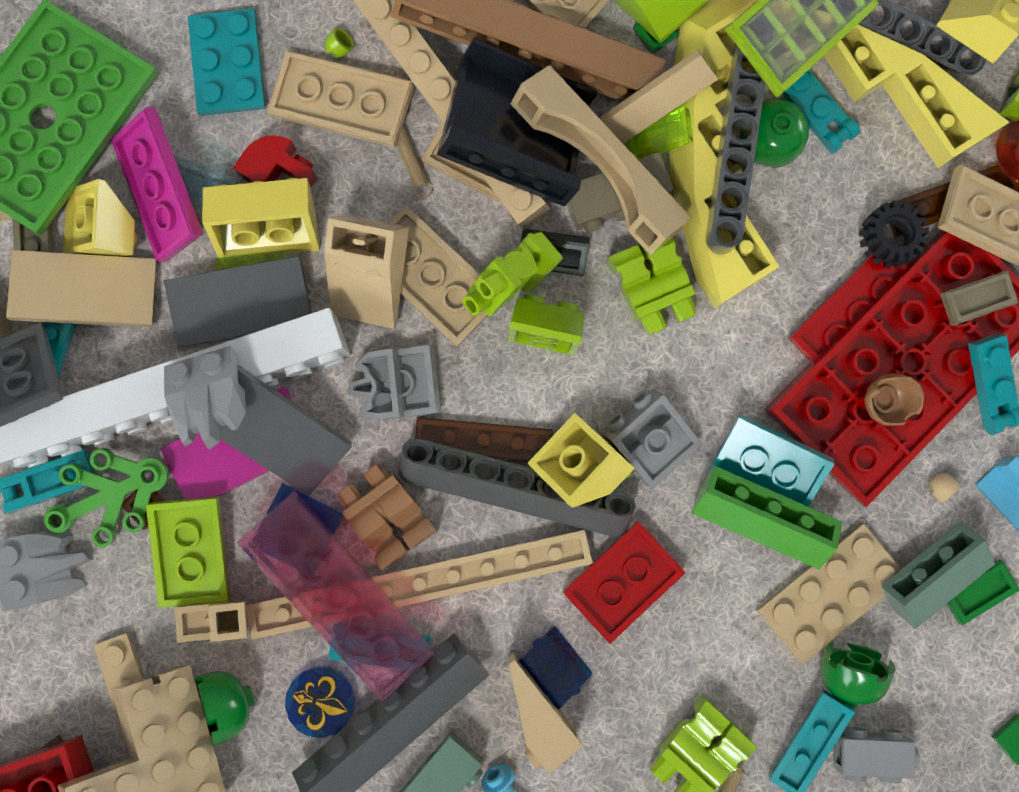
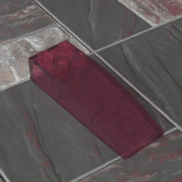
(336, 595)

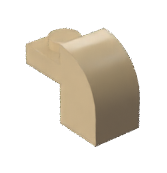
(211, 621)

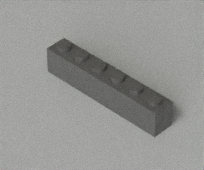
(394, 723)

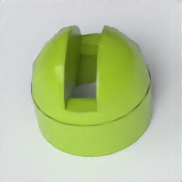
(338, 43)

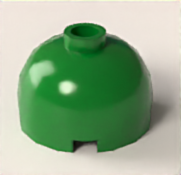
(780, 134)
(860, 678)
(224, 704)

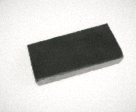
(572, 249)

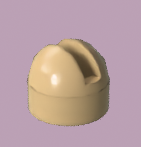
(943, 486)

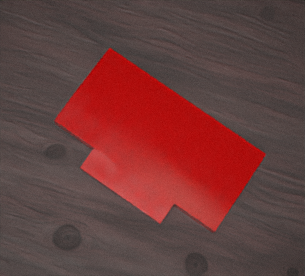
(881, 326)

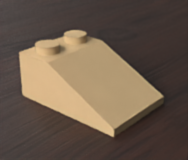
(547, 731)

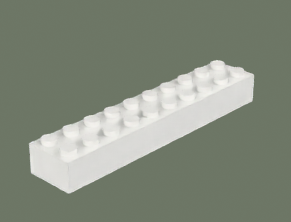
(139, 398)

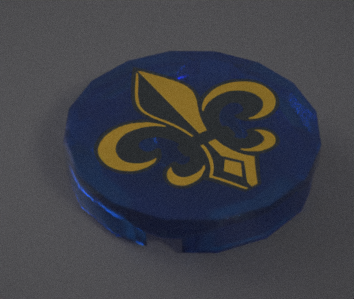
(320, 702)

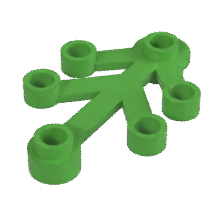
(111, 493)

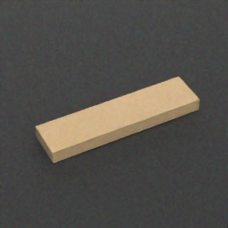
(660, 97)

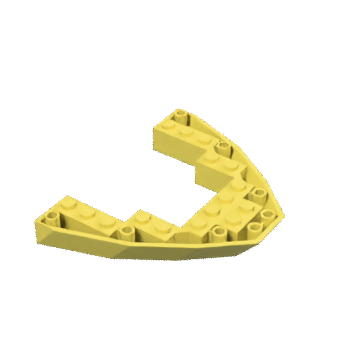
(932, 102)

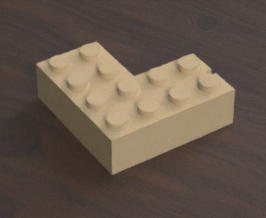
(164, 739)

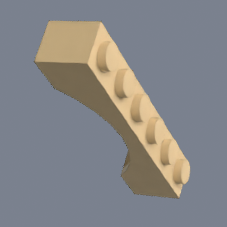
(555, 108)

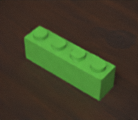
(767, 517)

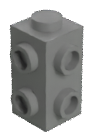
(875, 755)

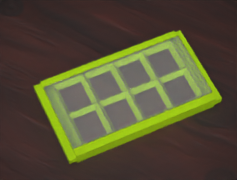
(791, 35)

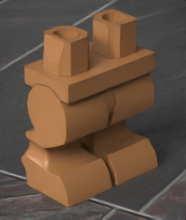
(384, 505)

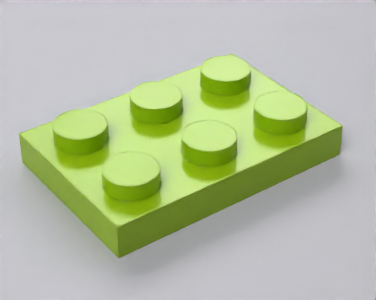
(188, 551)

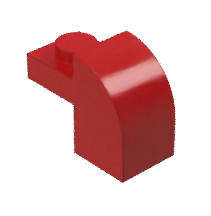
(269, 157)

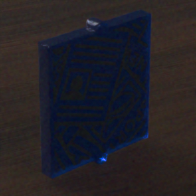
(556, 667)

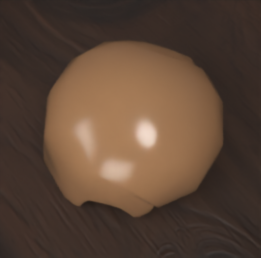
(894, 399)

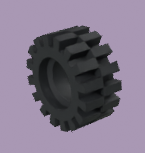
(908, 224)

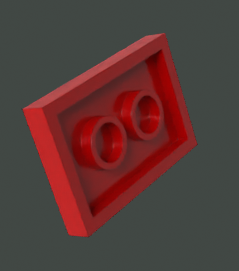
(623, 582)

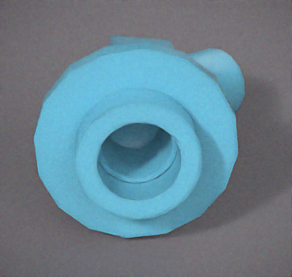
(498, 779)

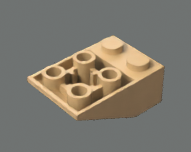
(365, 268)

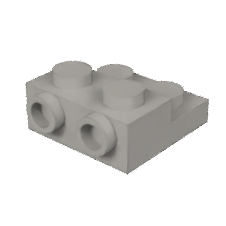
(651, 437)

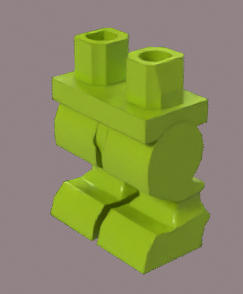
(517, 271)
(654, 291)
(695, 757)

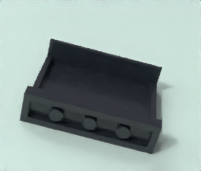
(494, 138)

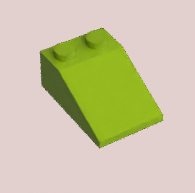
(546, 325)

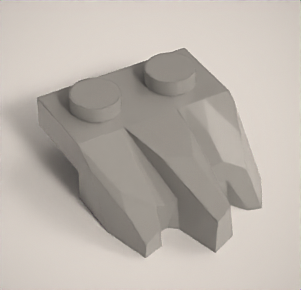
(398, 383)
(204, 395)
(38, 568)

